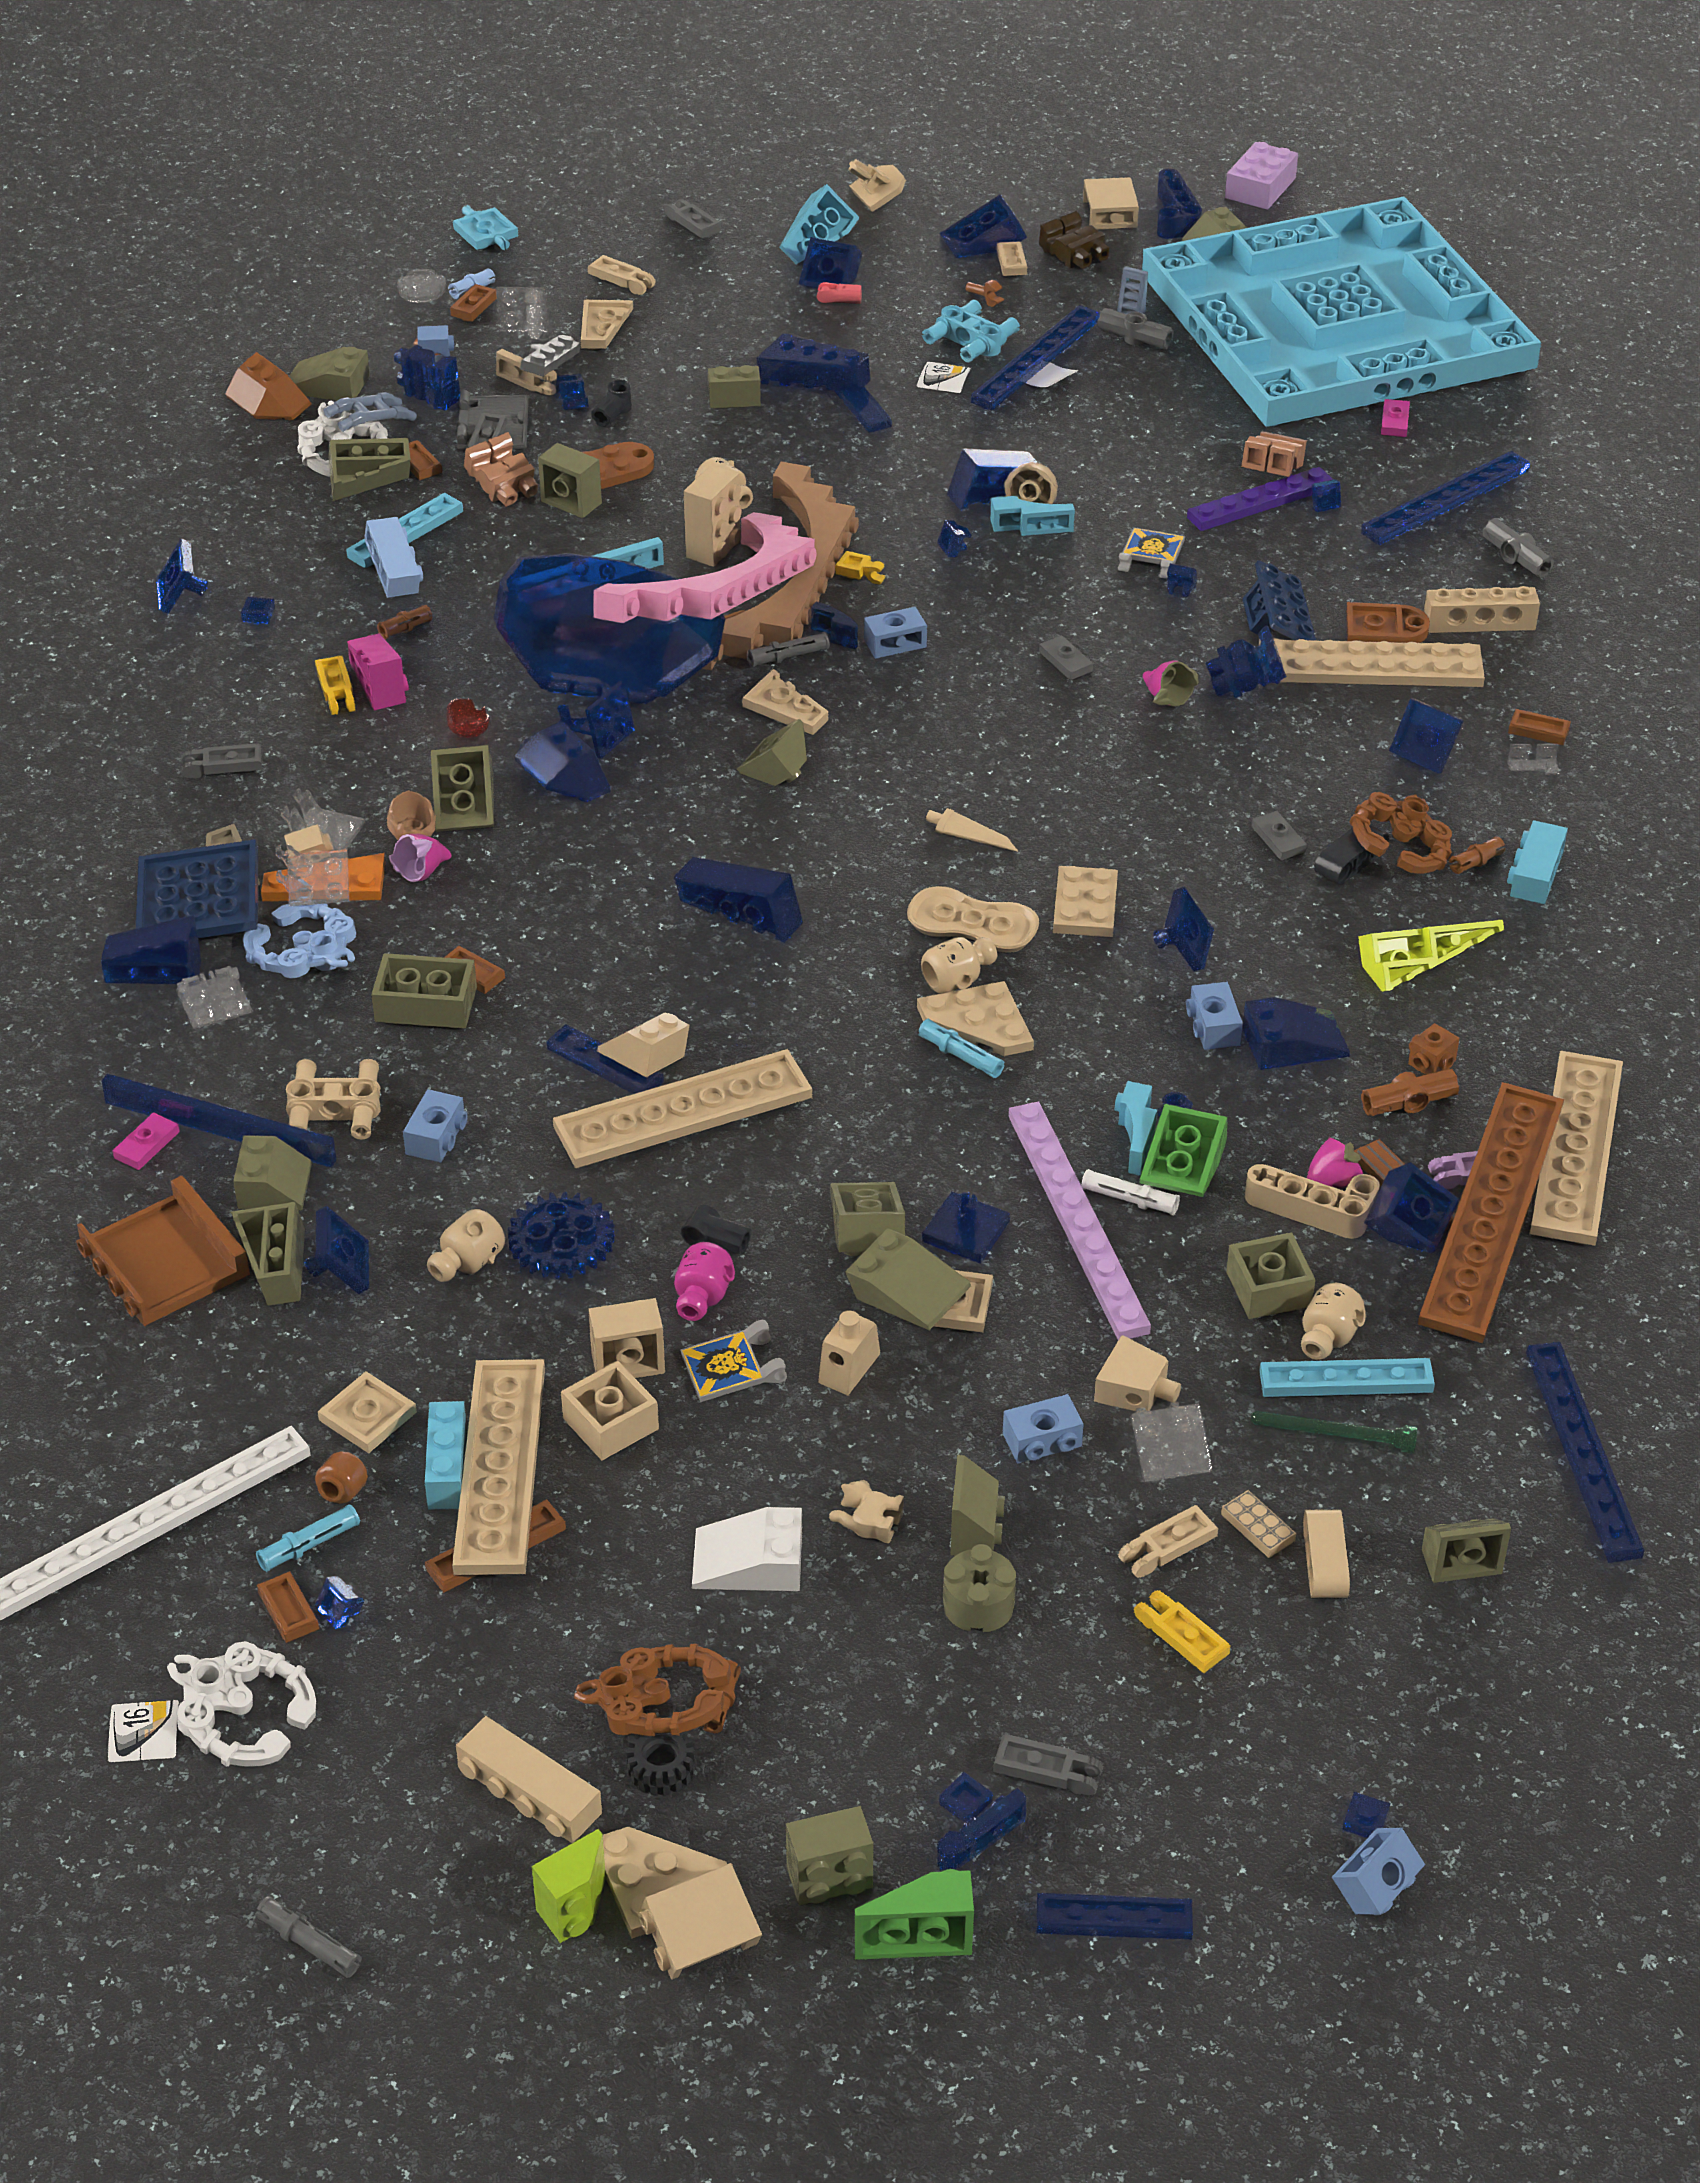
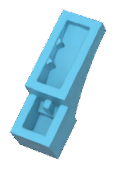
(1030, 517)
(1138, 1120)

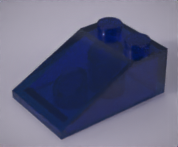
(983, 229)
(1291, 1033)

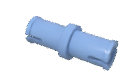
(469, 281)

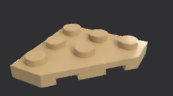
(980, 1016)
(645, 1865)

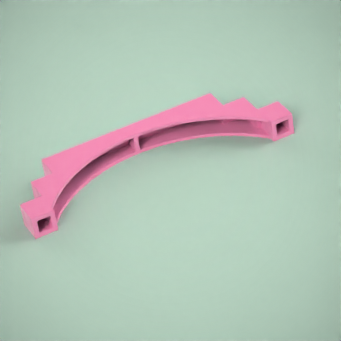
(706, 596)

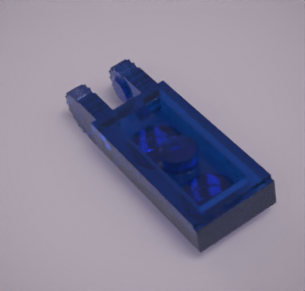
(982, 1831)

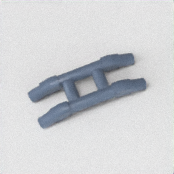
(362, 414)

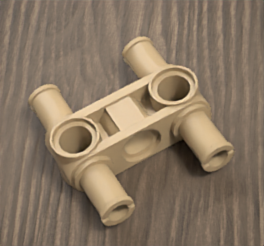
(334, 1097)

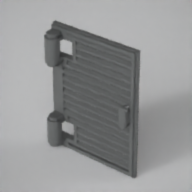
(512, 406)

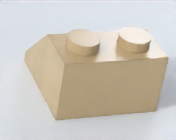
(649, 1045)

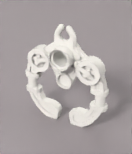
(314, 432)
(229, 1693)

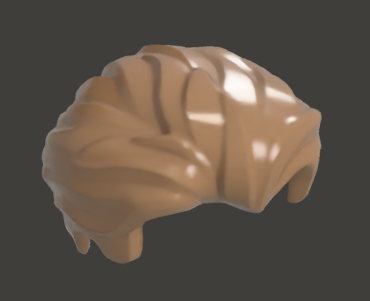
(411, 815)

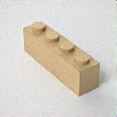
(528, 1780)

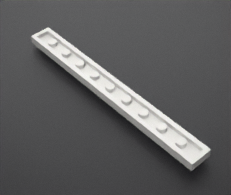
(150, 1520)

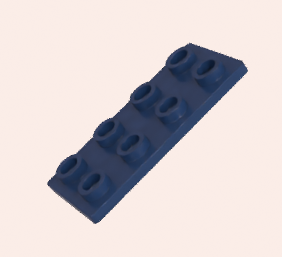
(1279, 603)

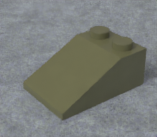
(333, 374)
(463, 788)
(864, 1213)
(906, 1280)

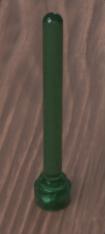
(1401, 1437)

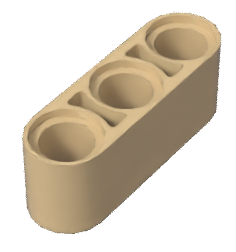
(1326, 1554)

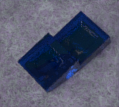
(571, 391)
(835, 623)

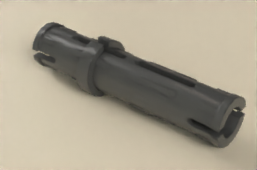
(777, 651)
(295, 1928)

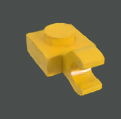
(856, 565)

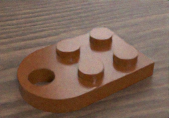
(623, 462)
(1385, 623)

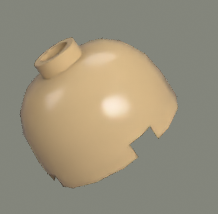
(1032, 483)

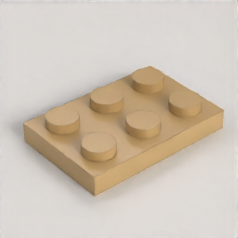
(1085, 901)

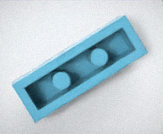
(1537, 861)
(445, 1454)

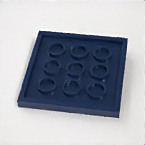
(208, 882)

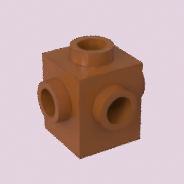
(1433, 1050)

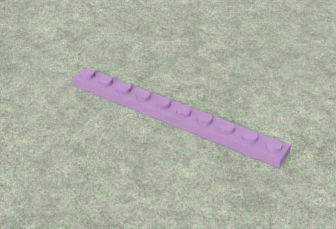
(1079, 1222)

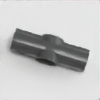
(1135, 328)
(1518, 548)

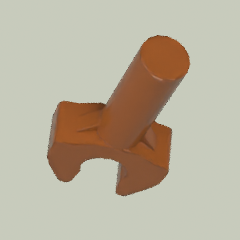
(987, 291)

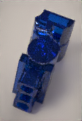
(426, 378)
(1245, 666)

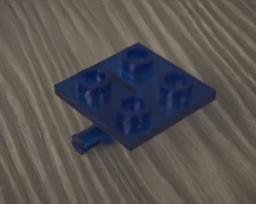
(607, 720)

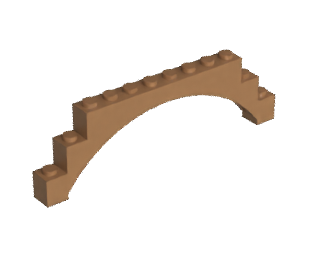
(789, 609)

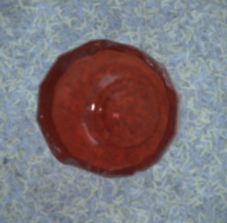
(465, 719)

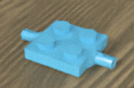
(485, 228)

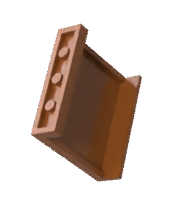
(165, 1254)

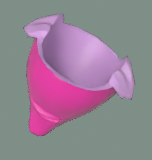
(418, 856)

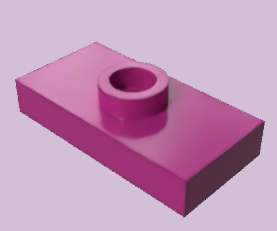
(1395, 418)
(146, 1141)

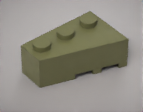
(366, 464)
(275, 1249)

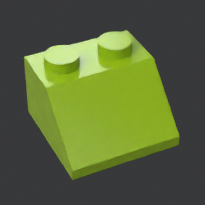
(571, 1886)

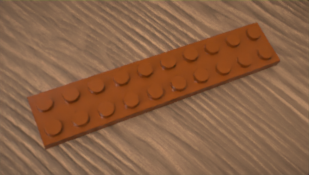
(1491, 1213)

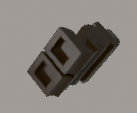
(1071, 243)

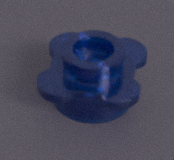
(1175, 1099)

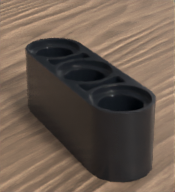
(1345, 857)

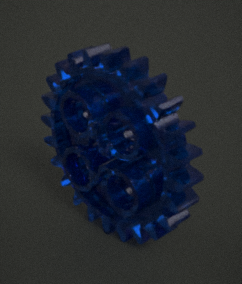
(561, 1235)

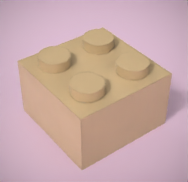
(628, 1335)
(610, 1410)

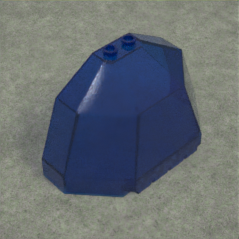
(551, 627)

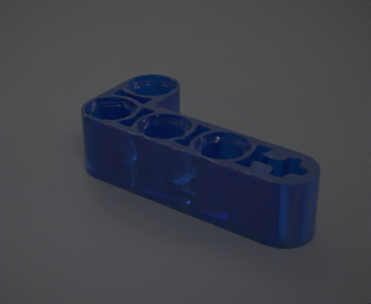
(1180, 206)

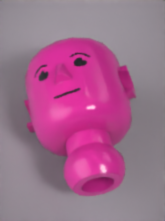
(702, 1279)

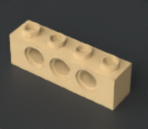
(1482, 609)

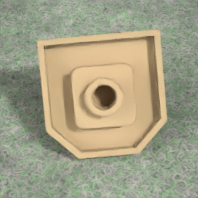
(876, 184)

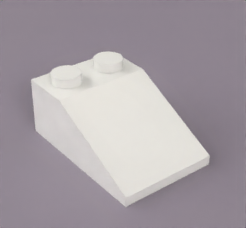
(750, 1551)

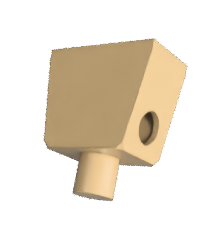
(855, 1343)
(1134, 1377)

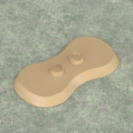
(952, 913)

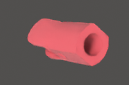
(839, 293)

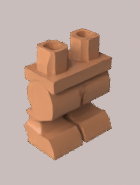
(1276, 451)
(500, 471)

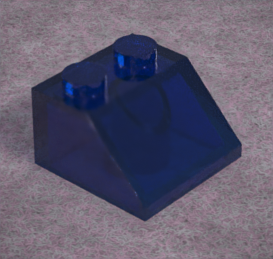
(829, 263)
(1411, 1209)

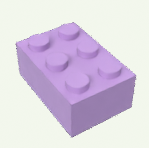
(1261, 175)

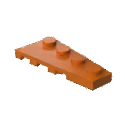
(365, 880)

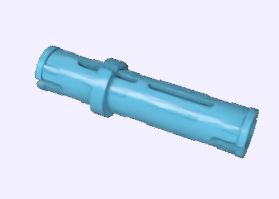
(951, 1042)
(296, 1543)

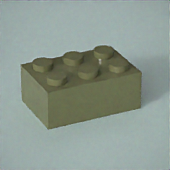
(424, 990)

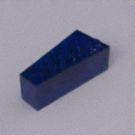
(813, 364)
(742, 894)

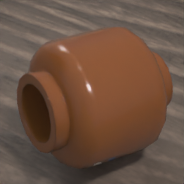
(341, 1477)

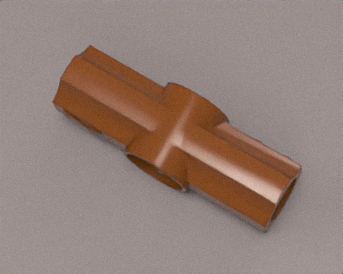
(1410, 1092)

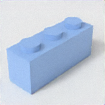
(393, 557)

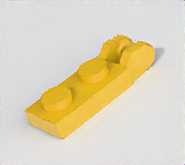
(335, 682)
(1183, 1631)

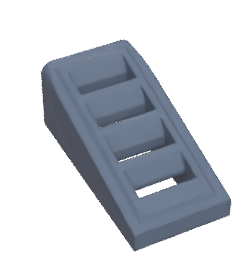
(1126, 306)

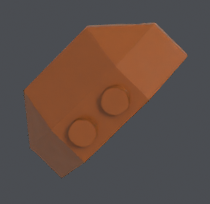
(266, 390)

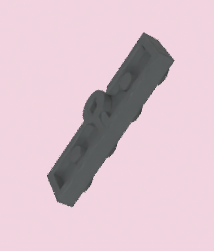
(547, 357)

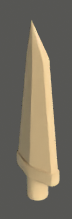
(963, 827)

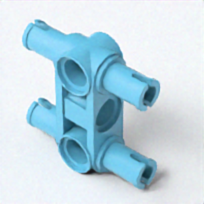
(970, 330)

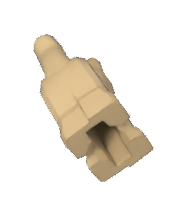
(873, 1514)

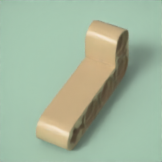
(1312, 1201)

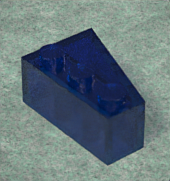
(983, 475)
(153, 954)

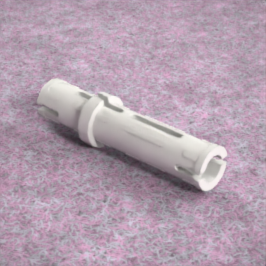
(1143, 1195)

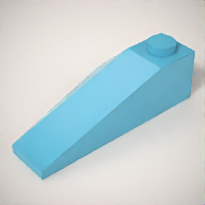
(820, 217)

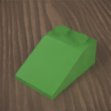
(1185, 1150)
(918, 1919)

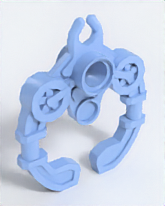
(315, 949)

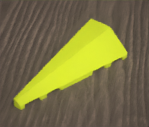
(1401, 955)

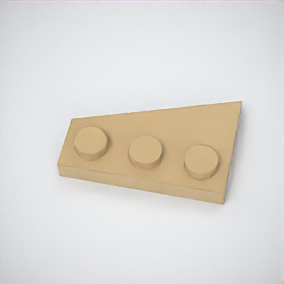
(602, 321)
(782, 703)

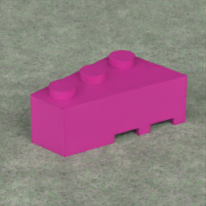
(378, 671)

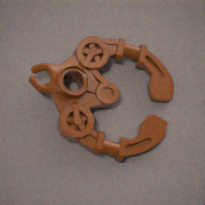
(1407, 820)
(630, 1687)

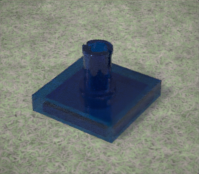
(177, 576)
(1426, 735)
(1186, 929)
(966, 1226)
(340, 1251)

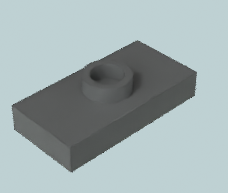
(1066, 657)
(1279, 835)

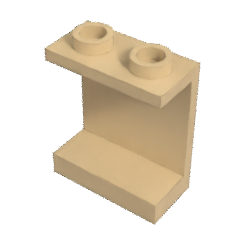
(1111, 203)
(699, 1920)

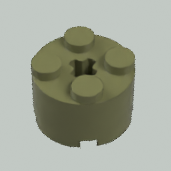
(979, 1589)

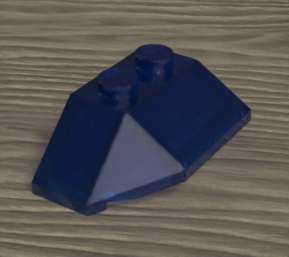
(563, 763)

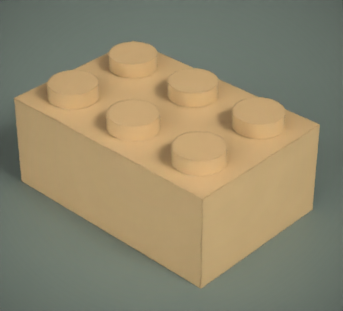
(712, 515)

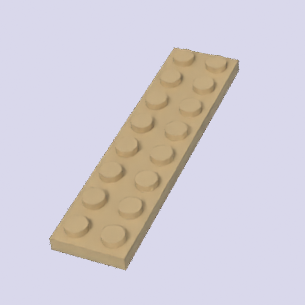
(1381, 663)
(681, 1108)
(1578, 1156)
(499, 1468)

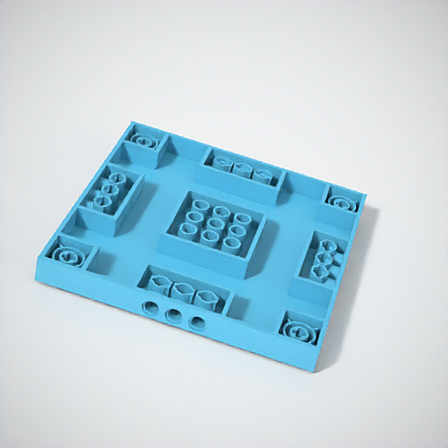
(1339, 310)

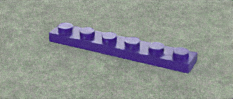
(1256, 499)

